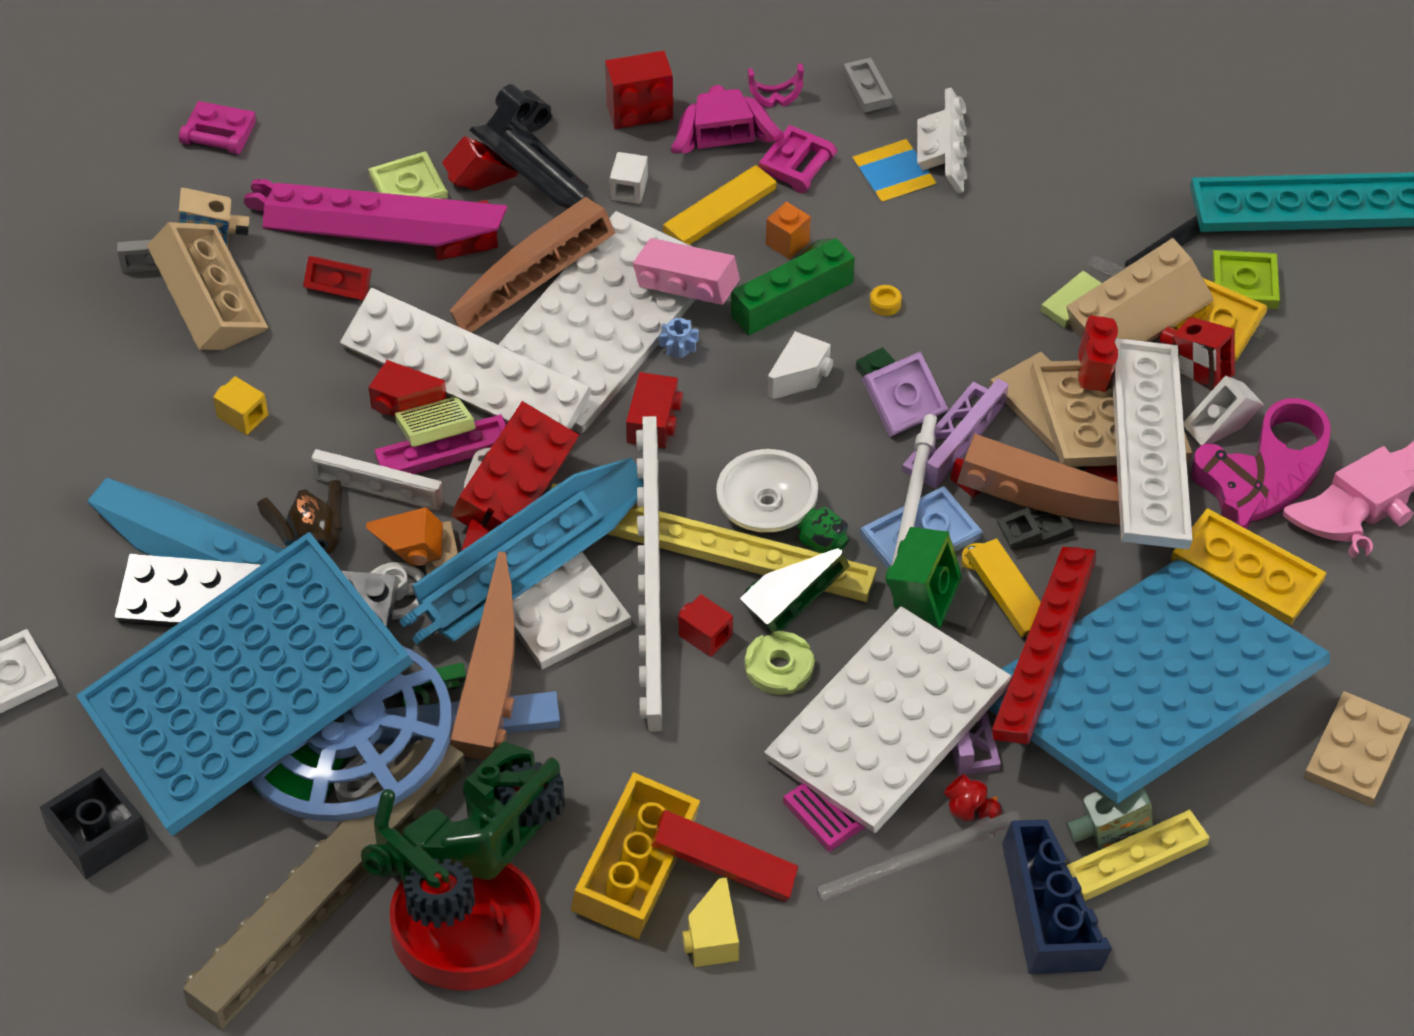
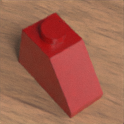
(476, 165)
(403, 388)

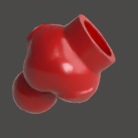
(968, 796)

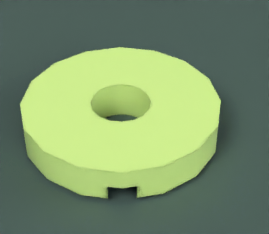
(779, 679)

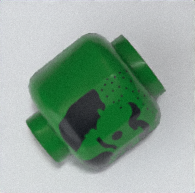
(823, 530)

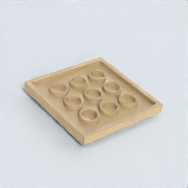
(1077, 417)

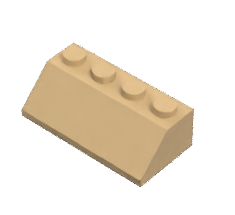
(206, 285)
(1146, 295)

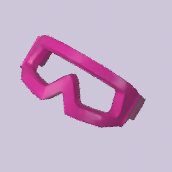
(796, 80)

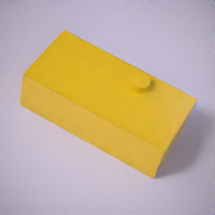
(625, 870)

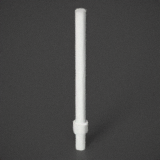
(924, 447)

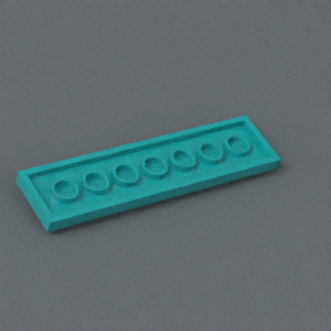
(1304, 201)

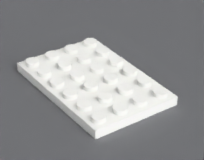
(888, 719)

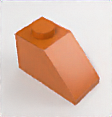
(410, 535)

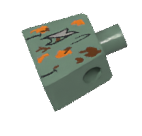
(1111, 821)

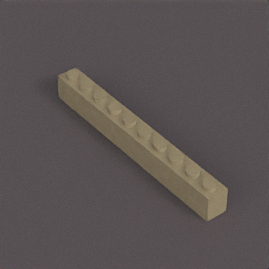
(307, 897)

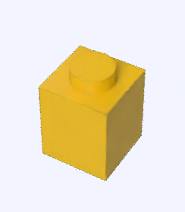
(240, 405)

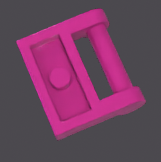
(218, 127)
(790, 151)

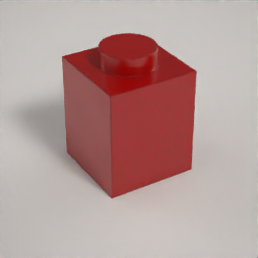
(705, 625)

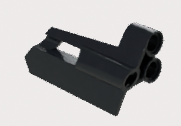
(512, 139)

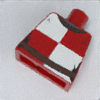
(1204, 350)

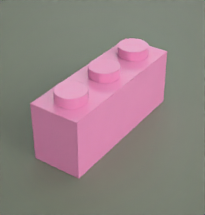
(686, 271)

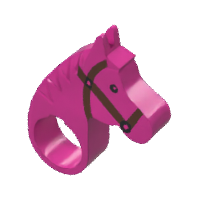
(1265, 483)

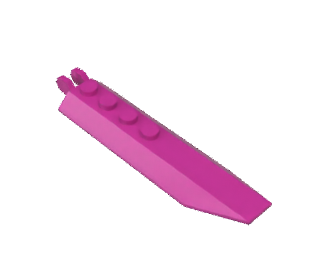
(371, 214)

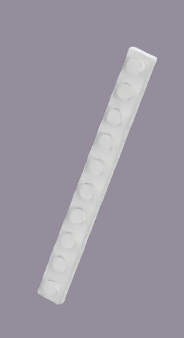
(650, 582)

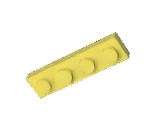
(1138, 854)

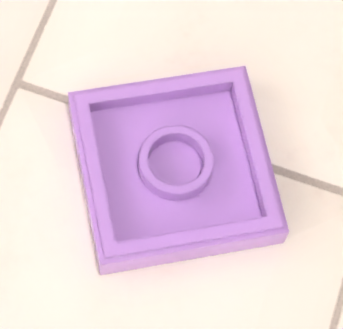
(904, 394)

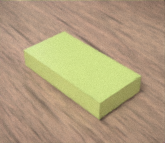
(1056, 305)

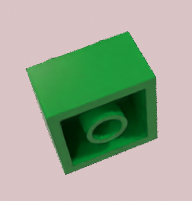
(924, 574)

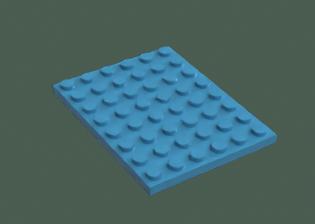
(1164, 677)
(242, 682)

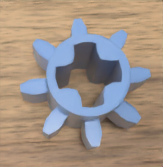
(678, 337)

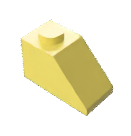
(712, 928)

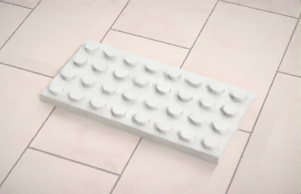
(598, 319)

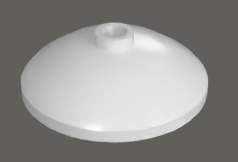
(764, 479)

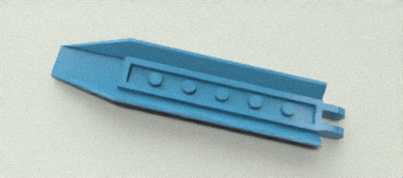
(173, 529)
(534, 543)

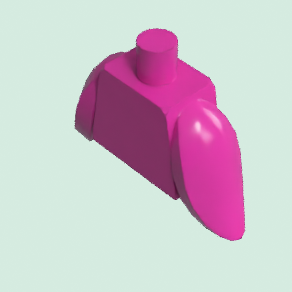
(723, 119)

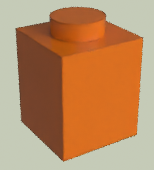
(788, 230)

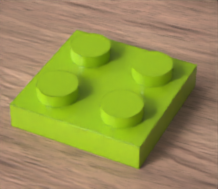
(1248, 274)

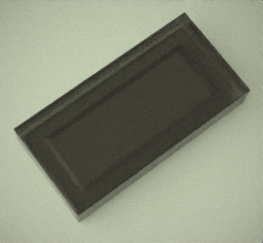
(966, 603)

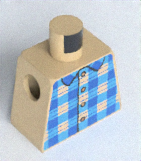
(211, 209)

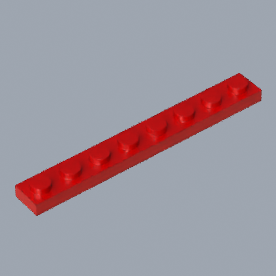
(1044, 646)

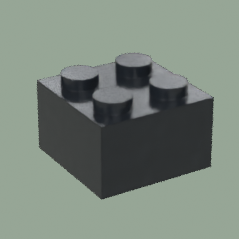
(94, 823)

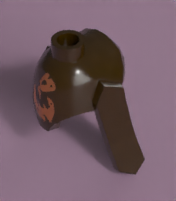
(308, 515)

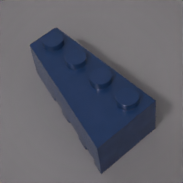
(1050, 911)

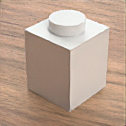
(628, 178)

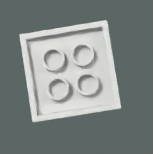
(567, 613)

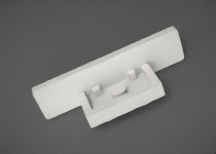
(942, 140)

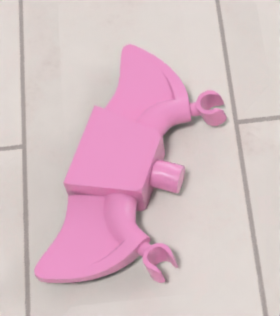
(1359, 493)

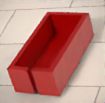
(516, 468)

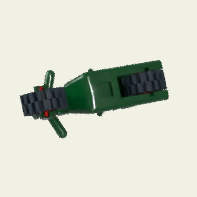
(444, 856)

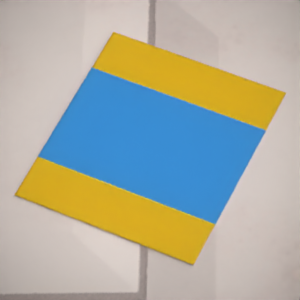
(893, 170)

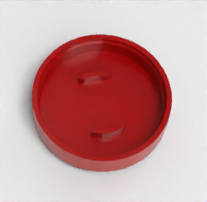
(480, 949)

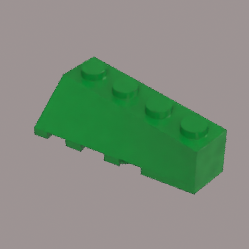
(793, 286)

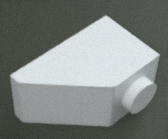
(799, 366)
(1223, 411)

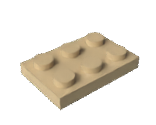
(1357, 748)

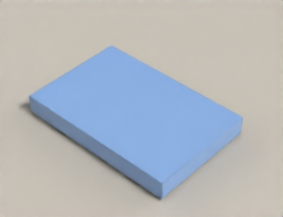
(935, 512)

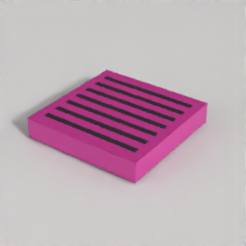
(820, 817)

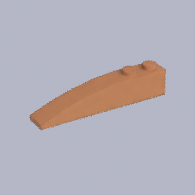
(533, 263)
(1038, 482)
(490, 673)

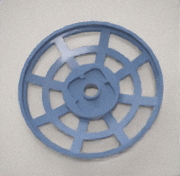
(358, 737)

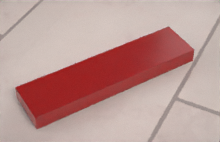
(724, 855)

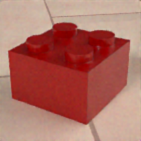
(639, 89)

